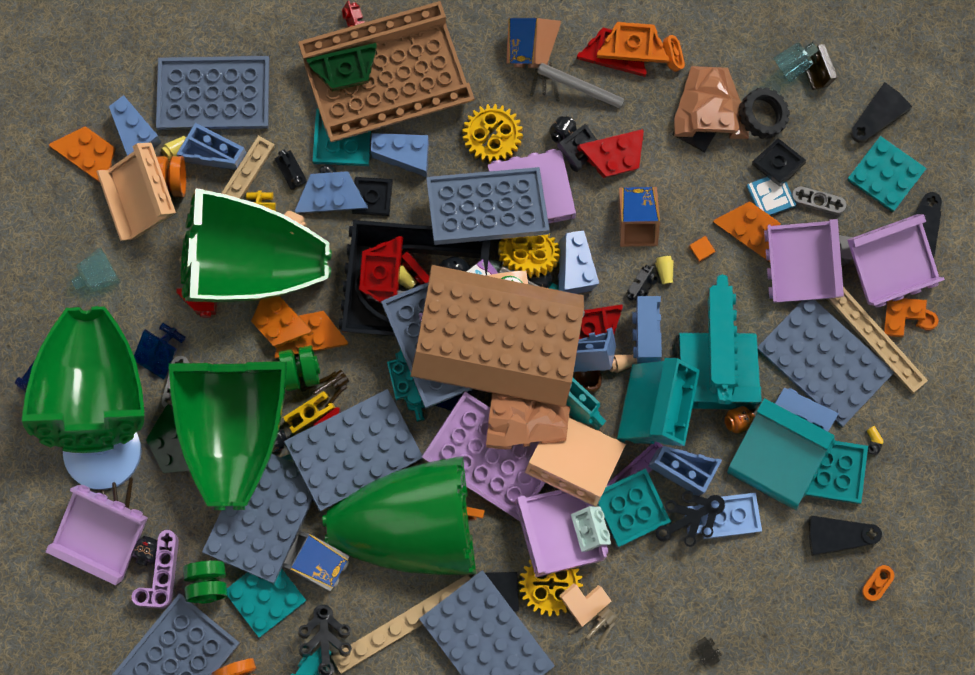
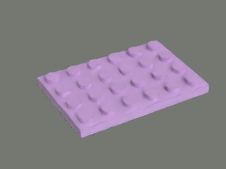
(489, 472)

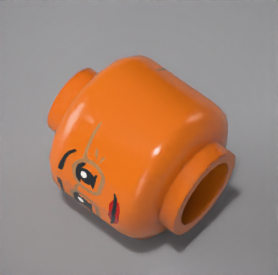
(739, 419)

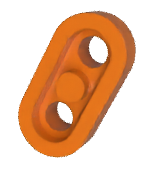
(673, 50)
(877, 583)

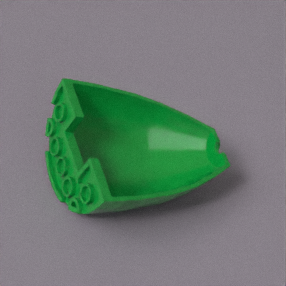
(246, 251)
(84, 385)
(227, 425)
(408, 521)

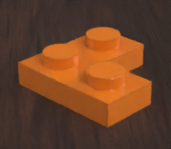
(901, 310)

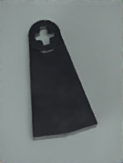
(881, 112)
(932, 216)
(836, 535)

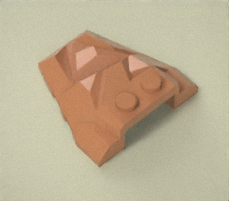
(709, 104)
(524, 421)

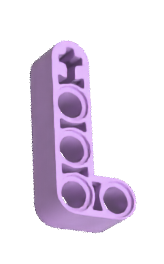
(161, 569)

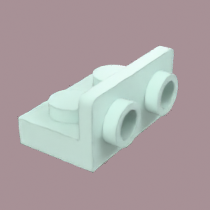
(590, 528)

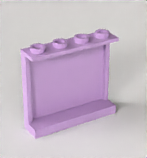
(554, 181)
(804, 261)
(894, 261)
(97, 534)
(552, 534)

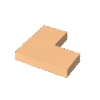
(584, 607)

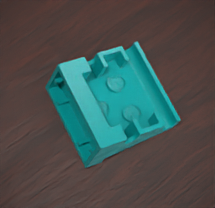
(695, 351)
(658, 402)
(781, 454)

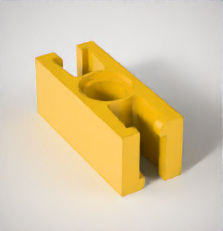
(301, 411)

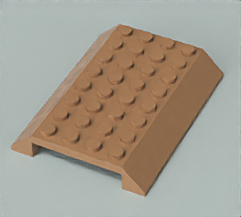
(410, 75)
(498, 336)

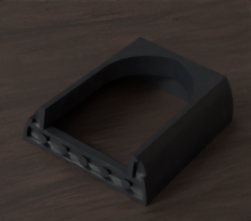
(356, 312)

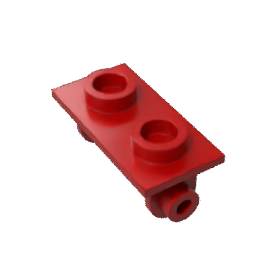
(352, 14)

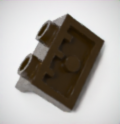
(822, 72)

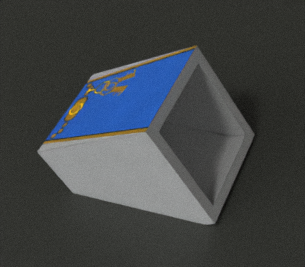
(316, 561)

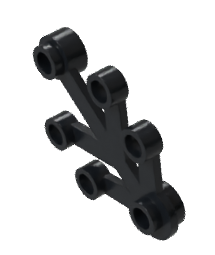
(693, 517)
(324, 637)

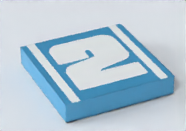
(770, 196)

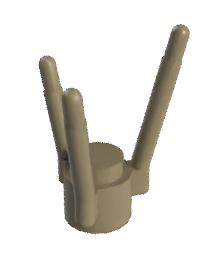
(605, 619)

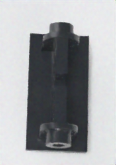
(290, 169)
(647, 276)

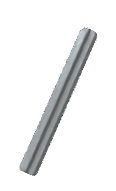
(580, 85)

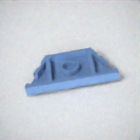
(330, 193)

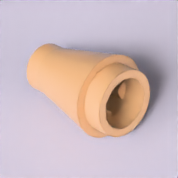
(622, 362)

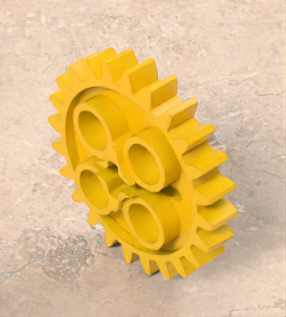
(506, 141)
(528, 252)
(550, 602)

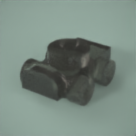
(709, 655)

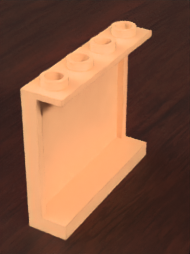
(136, 193)
(578, 464)

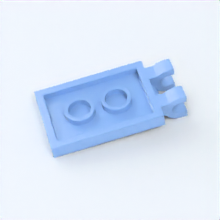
(738, 518)

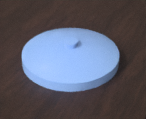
(103, 468)

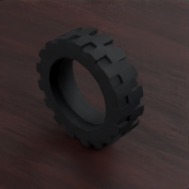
(777, 104)

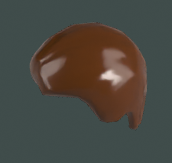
(593, 377)

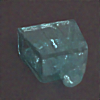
(795, 60)
(95, 272)

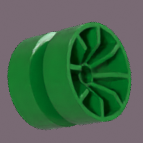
(305, 367)
(204, 582)

